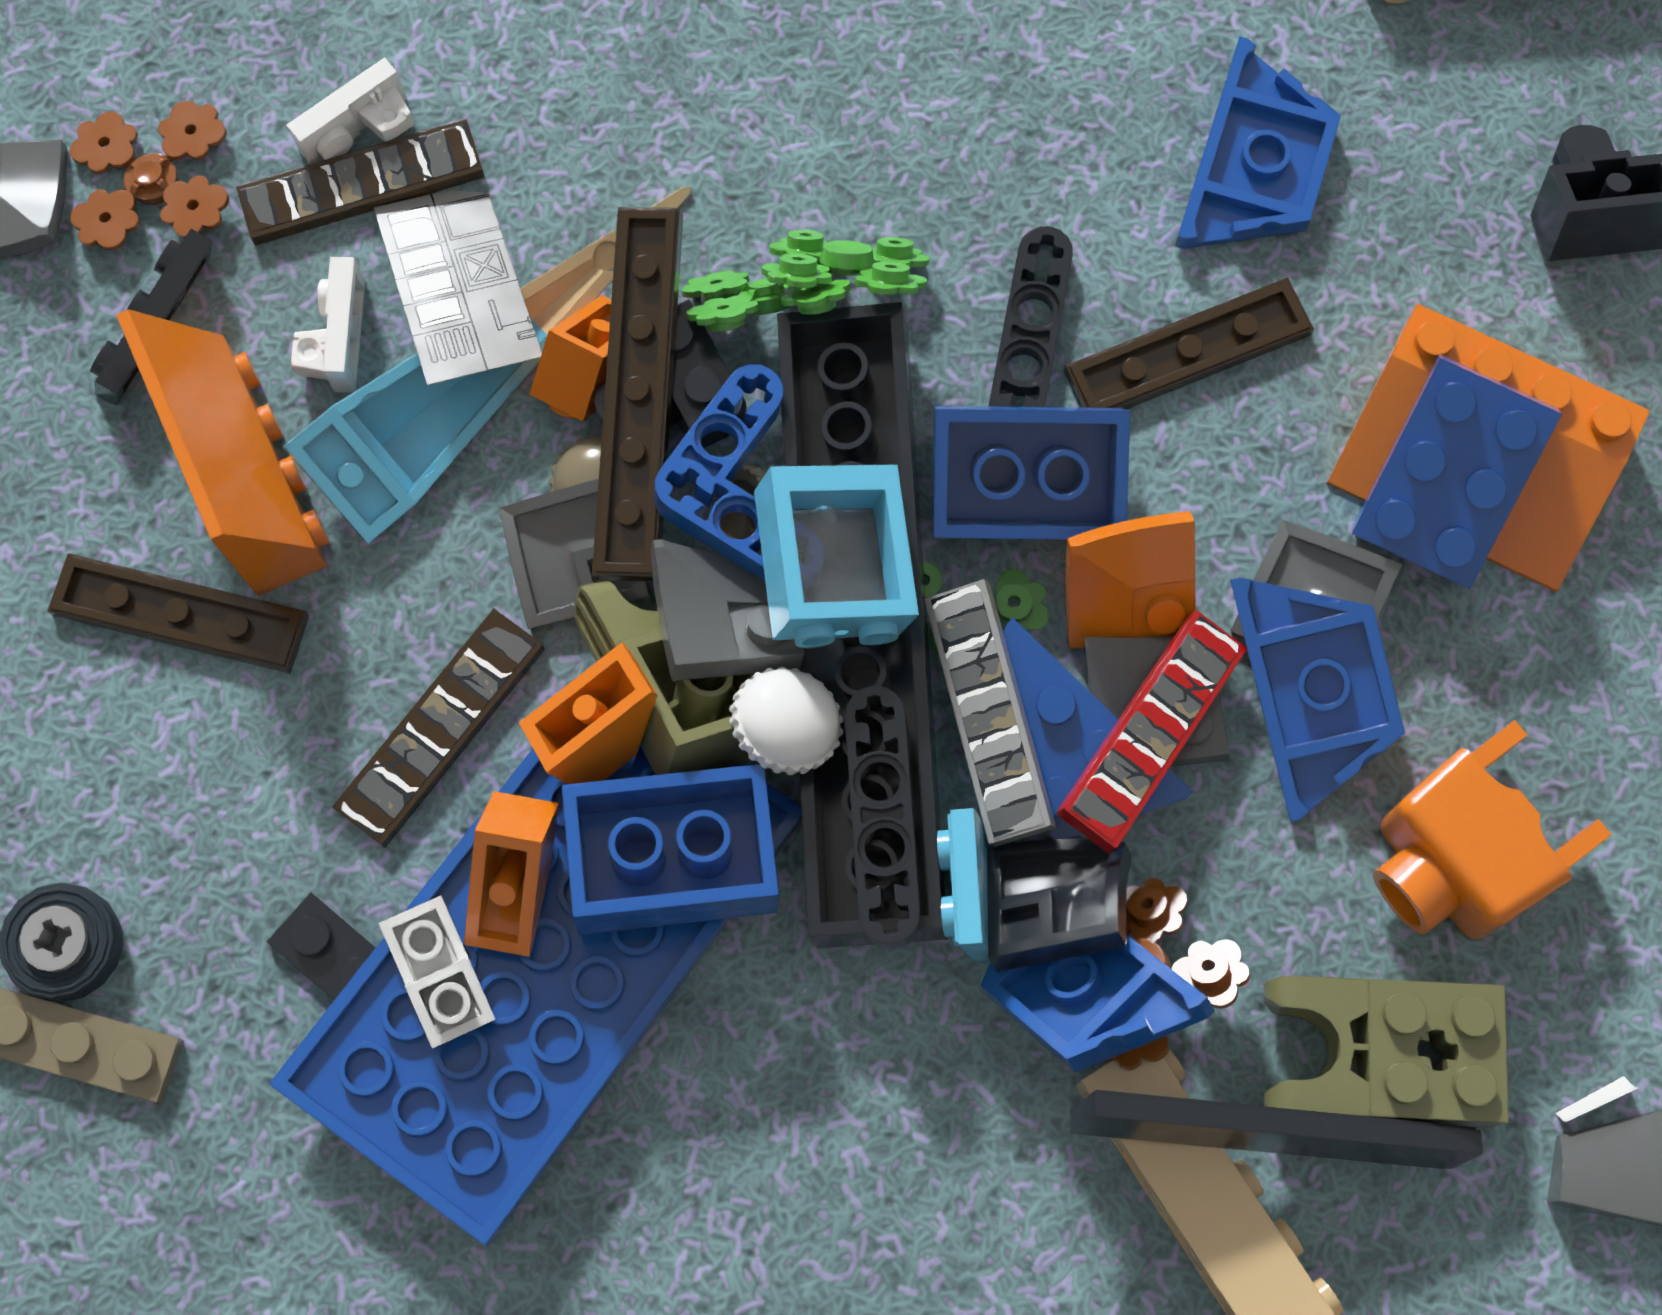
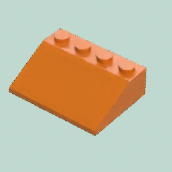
(228, 450)
(1571, 473)

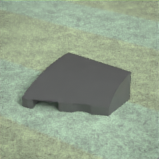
(1611, 1169)

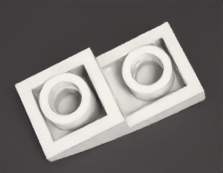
(436, 971)

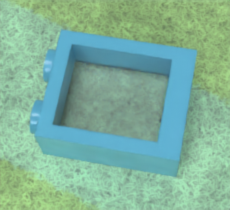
(835, 554)

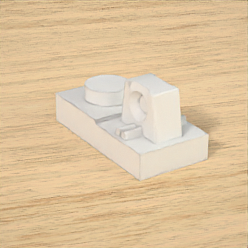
(368, 100)
(334, 351)

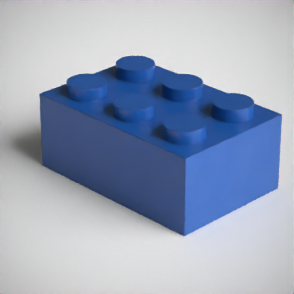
(1028, 471)
(1455, 471)
(670, 849)

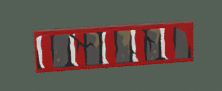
(1151, 732)

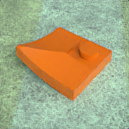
(1131, 579)

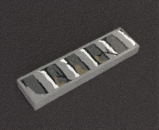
(989, 713)

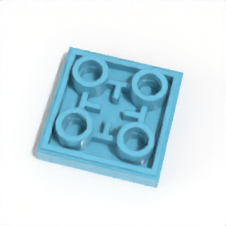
(964, 855)

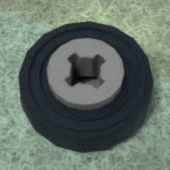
(82, 953)

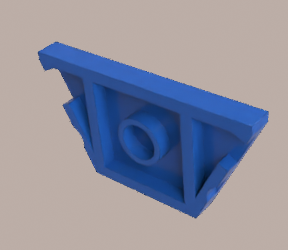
(1260, 157)
(1318, 686)
(1067, 725)
(1097, 1002)

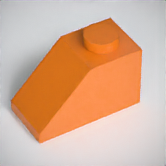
(574, 361)
(593, 720)
(509, 872)

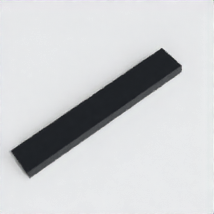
(1274, 1130)

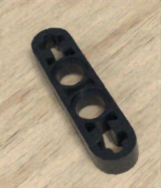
(1028, 339)
(890, 815)

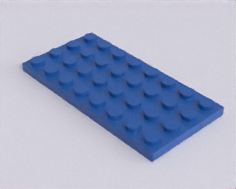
(495, 1106)

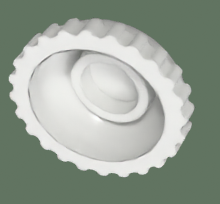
(786, 720)

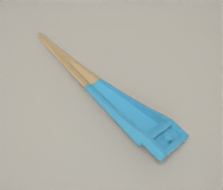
(398, 434)

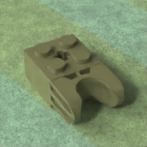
(690, 716)
(1374, 1043)

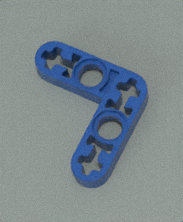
(713, 474)

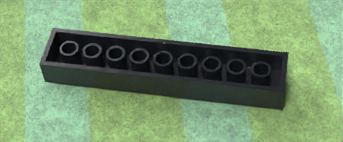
(854, 406)

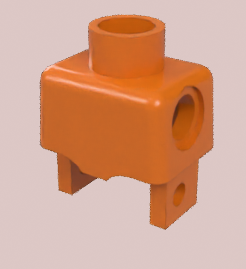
(1472, 847)

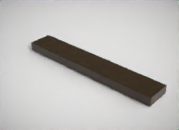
(637, 390)

